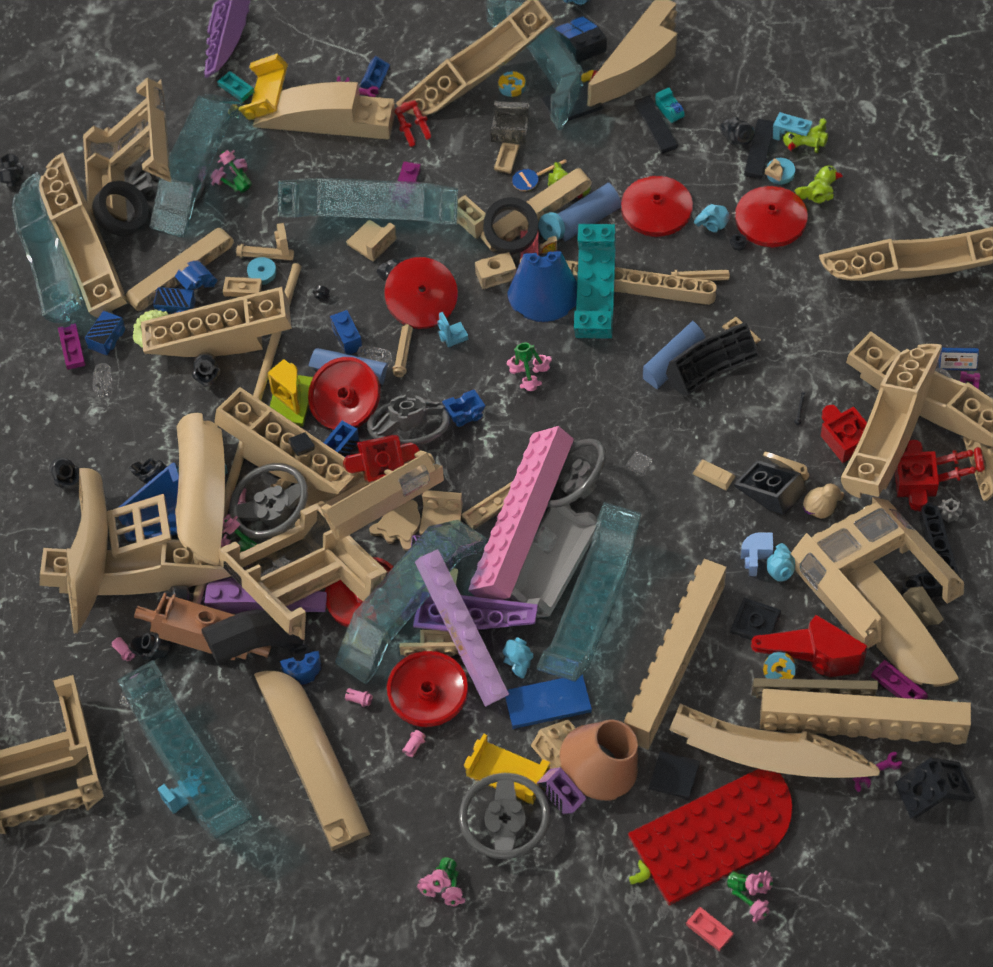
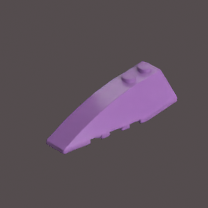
(225, 31)
(232, 598)
(484, 612)

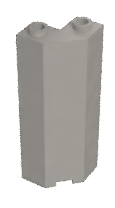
(547, 575)

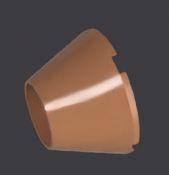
(591, 768)

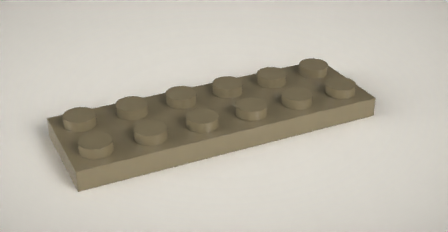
(848, 687)

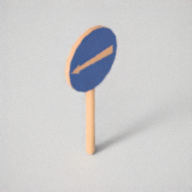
(527, 179)

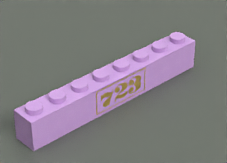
(461, 627)

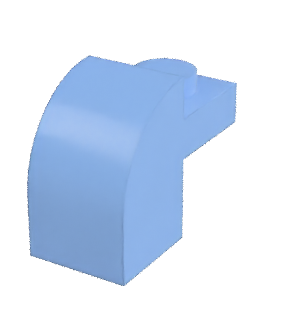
(756, 547)

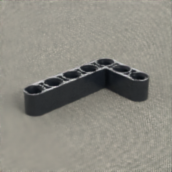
(938, 539)

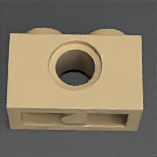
(470, 216)
(495, 270)

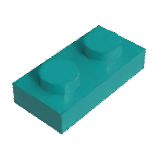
(236, 86)

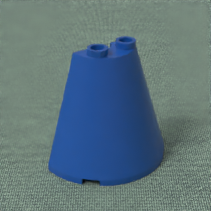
(543, 287)
(164, 483)

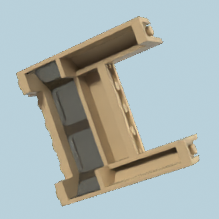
(300, 565)
(50, 771)

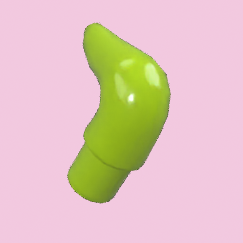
(641, 876)

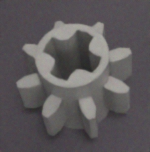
(950, 510)

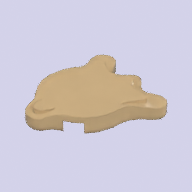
(399, 524)

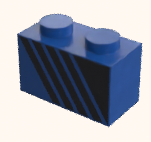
(174, 300)
(346, 332)
(105, 333)
(343, 438)

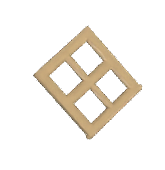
(138, 526)

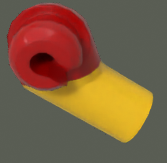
(588, 76)

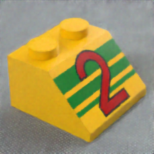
(285, 384)

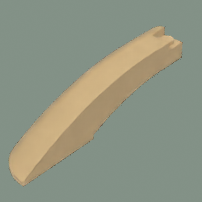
(480, 59)
(80, 238)
(911, 258)
(948, 401)
(891, 421)
(200, 487)
(89, 550)
(138, 572)
(903, 635)
(768, 750)
(313, 758)

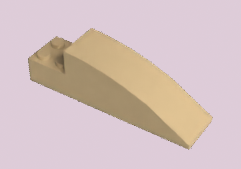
(639, 55)
(331, 110)
(219, 328)
(266, 442)

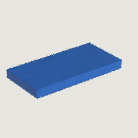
(547, 701)

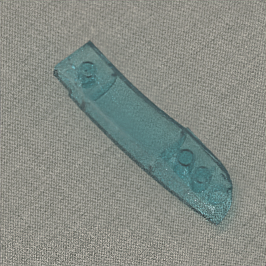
(50, 266)

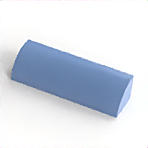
(590, 209)
(322, 356)
(655, 370)

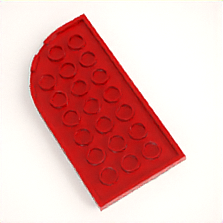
(715, 834)

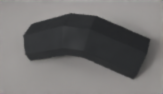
(711, 358)
(244, 633)

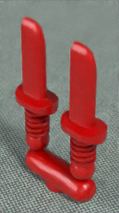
(405, 127)
(979, 462)

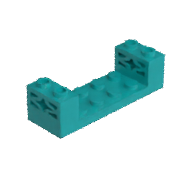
(595, 281)

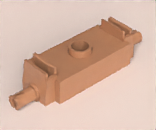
(182, 623)

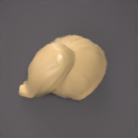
(822, 500)

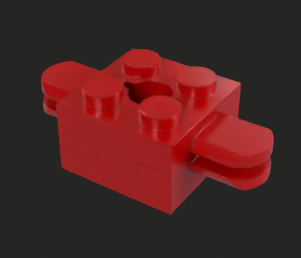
(846, 424)
(379, 455)
(917, 475)

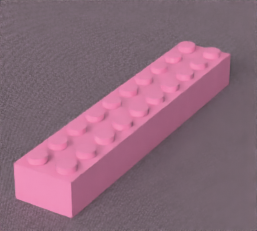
(521, 514)

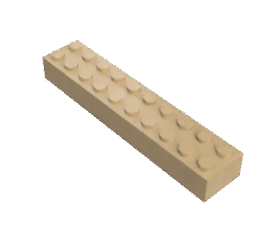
(676, 652)
(865, 716)

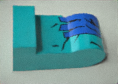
(669, 105)

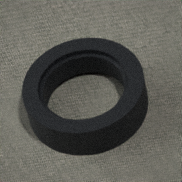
(134, 196)
(516, 204)

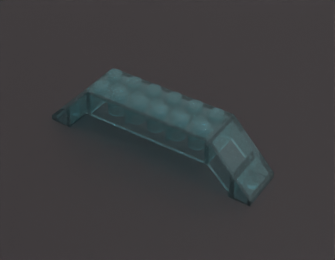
(552, 58)
(191, 161)
(368, 199)
(593, 594)
(400, 597)
(182, 752)

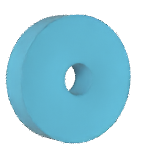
(788, 171)
(554, 220)
(259, 264)

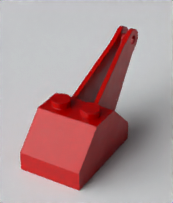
(823, 644)

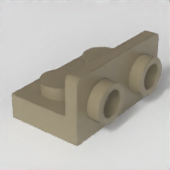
(922, 606)

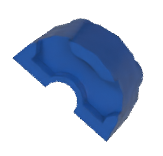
(195, 276)
(465, 408)
(304, 670)

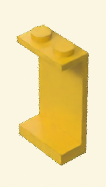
(268, 87)
(491, 759)

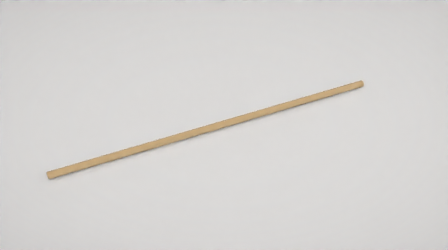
(258, 393)

